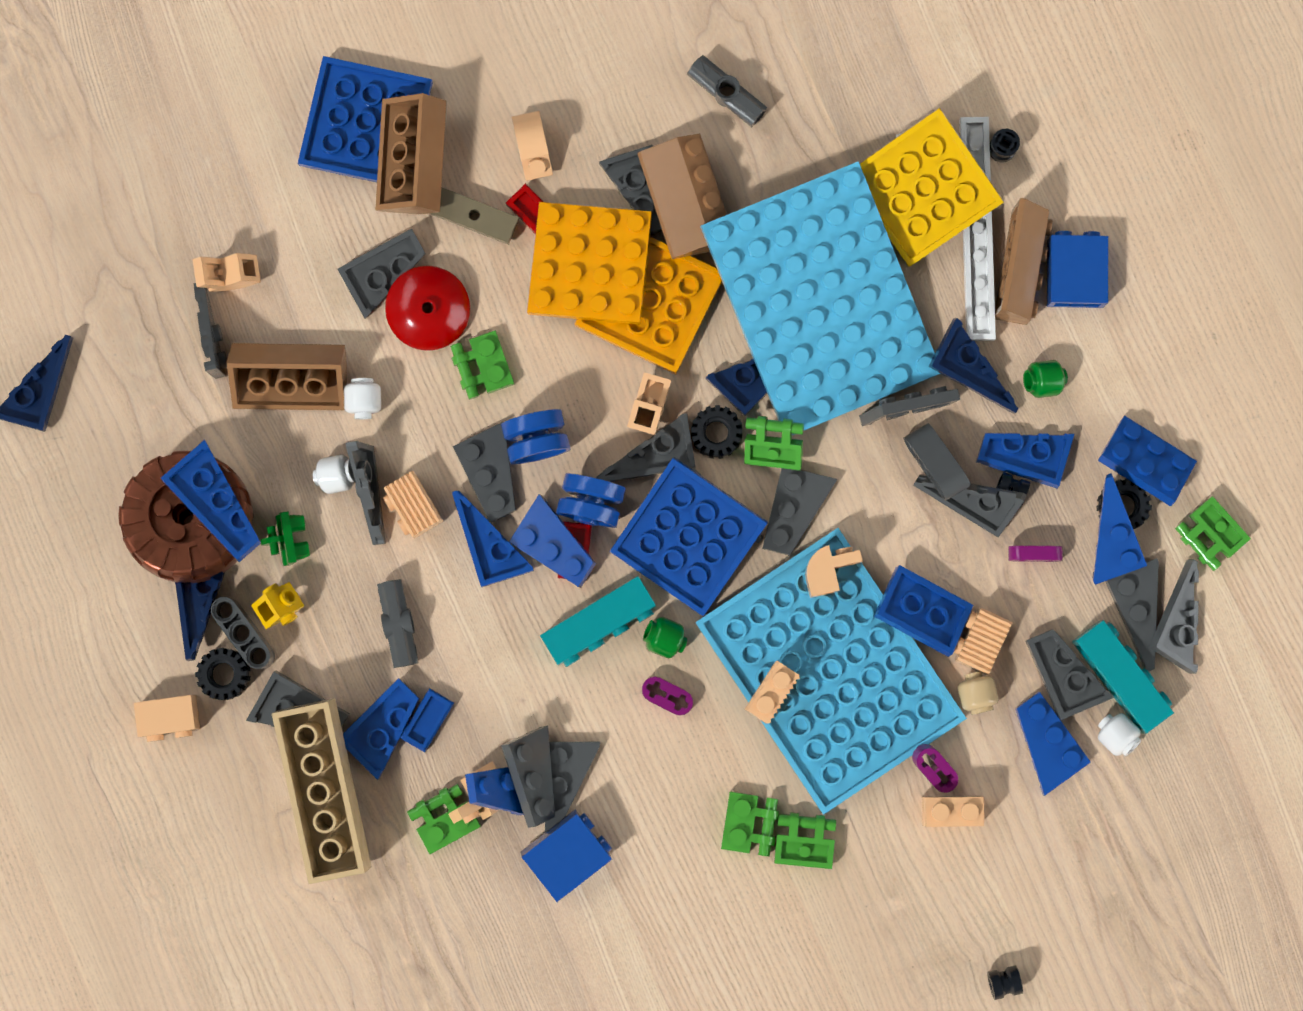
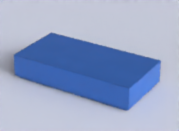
(427, 720)

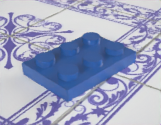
(1147, 460)
(923, 610)

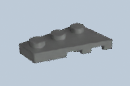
(630, 180)
(375, 272)
(914, 401)
(488, 470)
(794, 507)
(1064, 676)
(284, 693)
(532, 774)

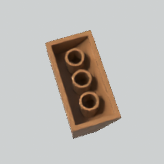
(411, 154)
(682, 192)
(1022, 263)
(287, 376)

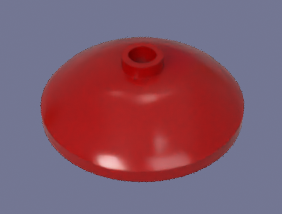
(431, 329)

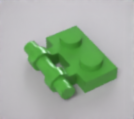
(491, 363)
(774, 451)
(1220, 529)
(740, 824)
(441, 831)
(805, 850)

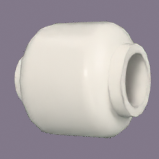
(362, 398)
(334, 474)
(1119, 734)

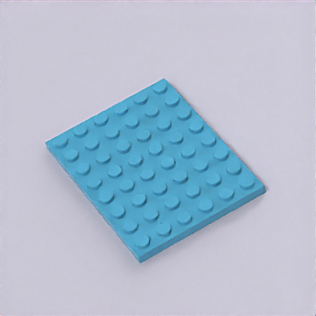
(821, 298)
(862, 684)

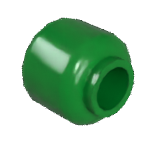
(1045, 378)
(665, 637)

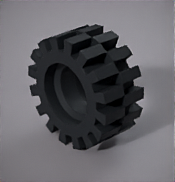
(722, 415)
(1140, 500)
(205, 674)

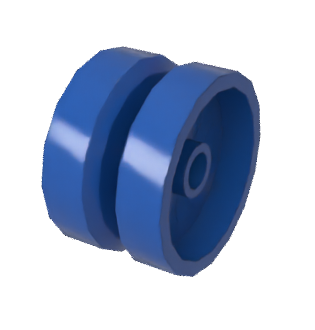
(535, 436)
(589, 505)

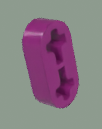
(1035, 553)
(670, 689)
(939, 764)

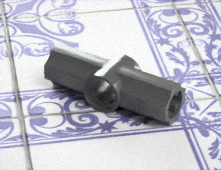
(713, 79)
(397, 623)

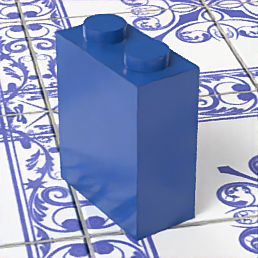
(1077, 270)
(567, 854)

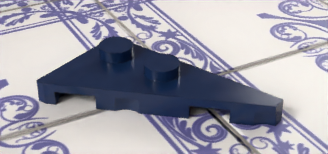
(962, 362)
(739, 385)
(34, 398)
(195, 610)

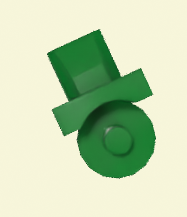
(290, 551)

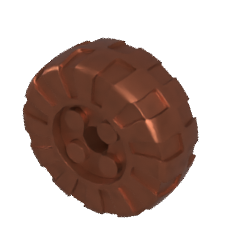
(156, 530)

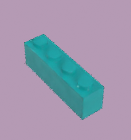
(598, 621)
(1123, 677)

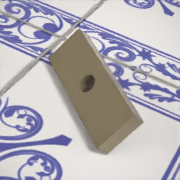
(491, 223)

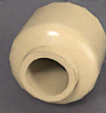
(978, 693)

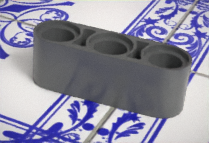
(937, 461)
(233, 623)

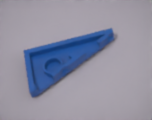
(1117, 544)
(491, 553)

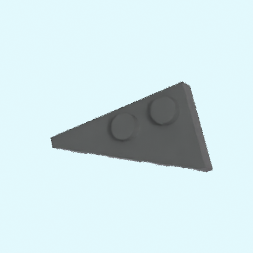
(210, 335)
(655, 453)
(367, 487)
(981, 504)
(1137, 604)
(1178, 625)
(569, 767)

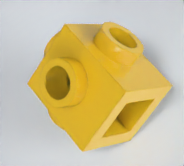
(278, 605)

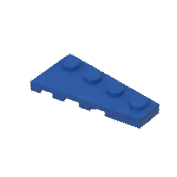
(209, 497)

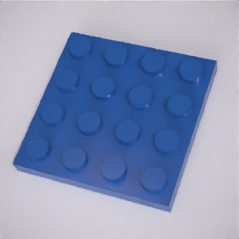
(346, 116)
(688, 536)

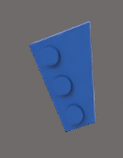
(1027, 456)
(552, 544)
(379, 728)
(1051, 745)
(493, 790)

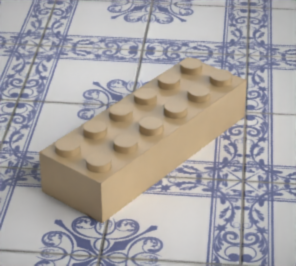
(321, 791)

